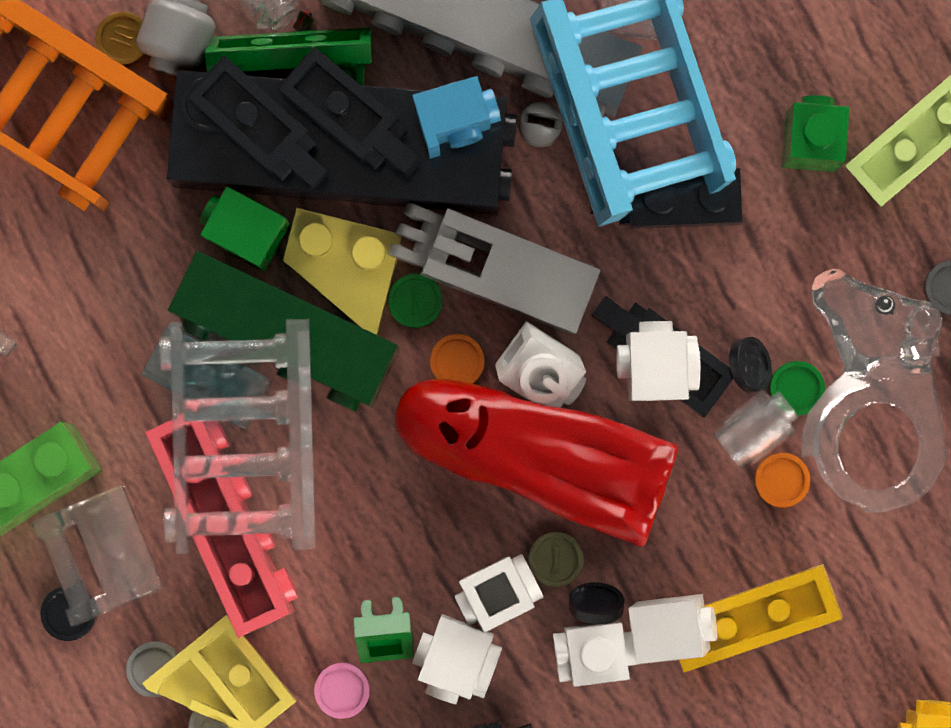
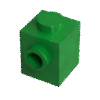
(815, 134)
(243, 228)

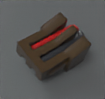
(304, 21)

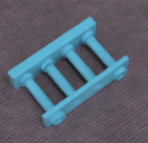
(596, 137)

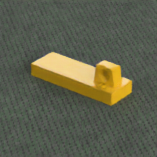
(770, 614)

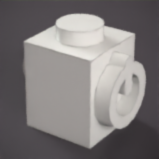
(659, 362)
(541, 368)
(498, 593)
(594, 653)
(456, 660)

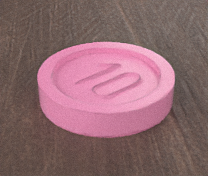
(342, 690)

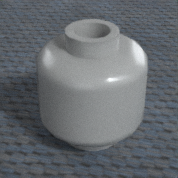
(175, 35)

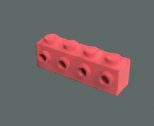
(236, 563)

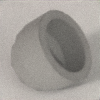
(537, 134)

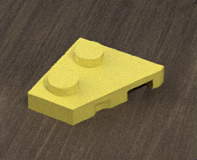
(344, 263)
(223, 680)

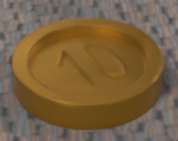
(118, 36)

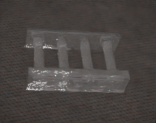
(290, 462)

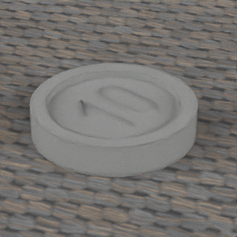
(145, 662)

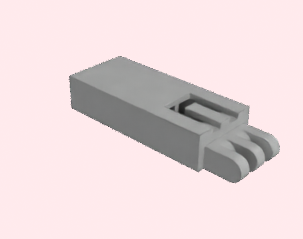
(514, 275)

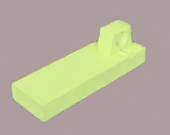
(906, 146)

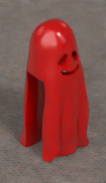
(551, 455)

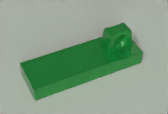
(270, 51)

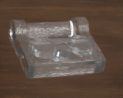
(115, 550)

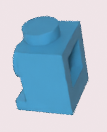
(455, 114)

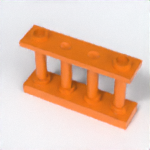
(90, 72)

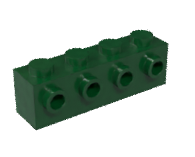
(244, 308)

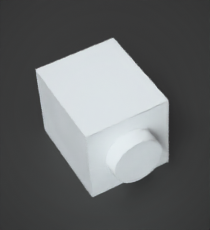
(672, 628)

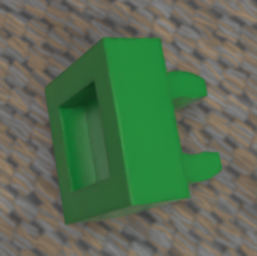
(384, 636)

